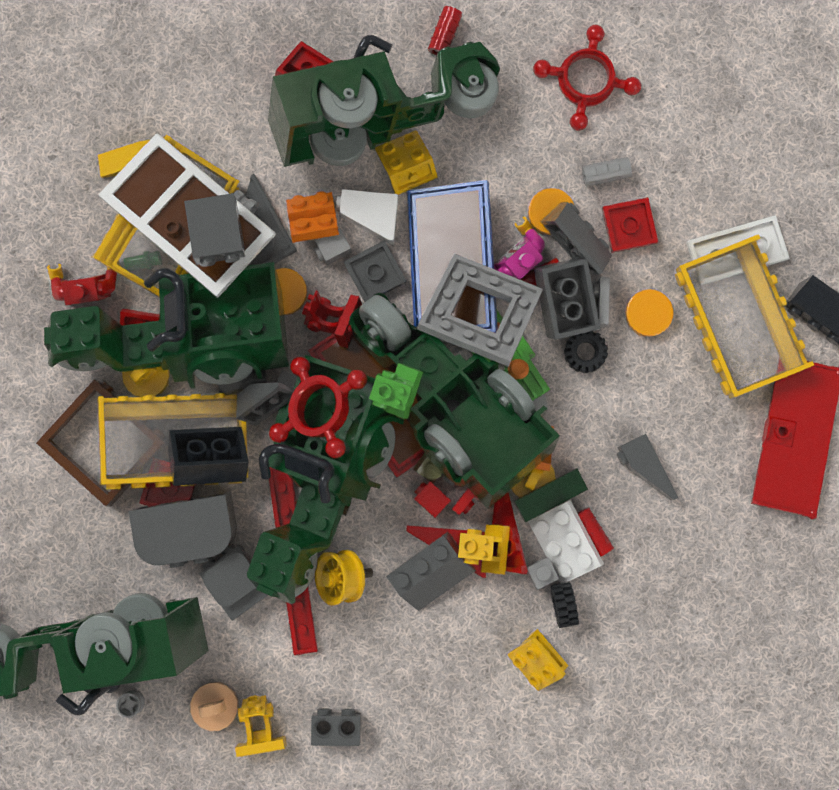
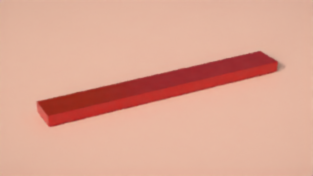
(300, 612)

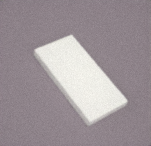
(770, 240)

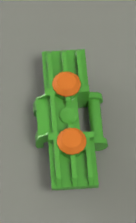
(523, 369)

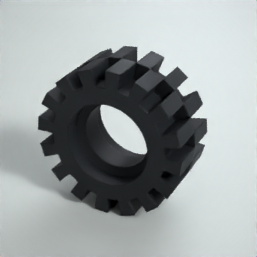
(586, 365)
(564, 605)

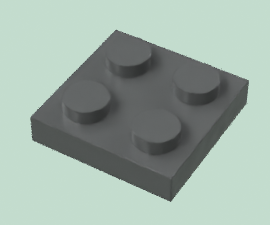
(375, 271)

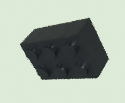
(207, 456)

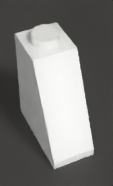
(370, 211)

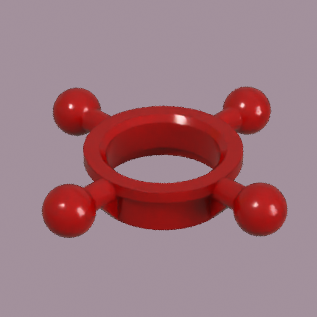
(579, 120)
(300, 367)

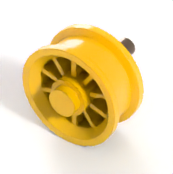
(340, 577)

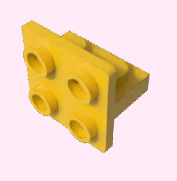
(538, 661)

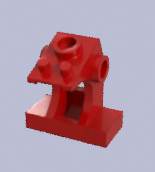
(319, 310)

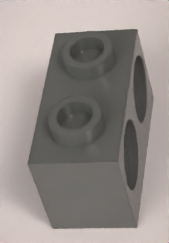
(336, 735)

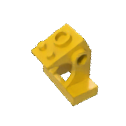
(480, 547)
(260, 740)

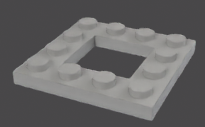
(495, 346)

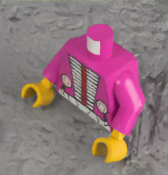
(524, 254)

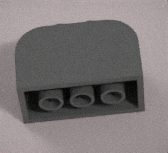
(184, 530)

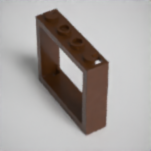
(64, 460)

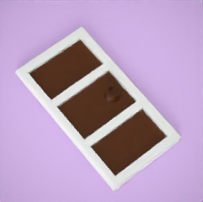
(152, 199)

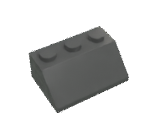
(577, 236)
(430, 572)

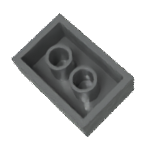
(567, 298)

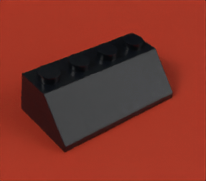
(818, 306)

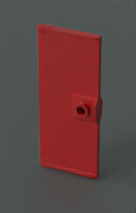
(797, 441)

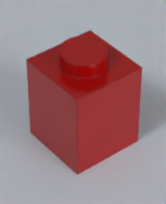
(431, 498)

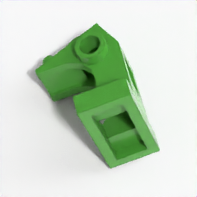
(396, 390)

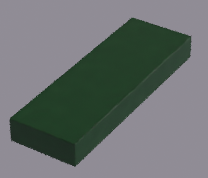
(550, 495)

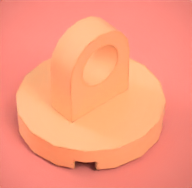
(214, 706)

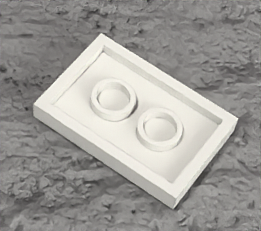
(566, 542)

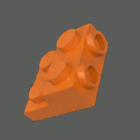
(312, 216)

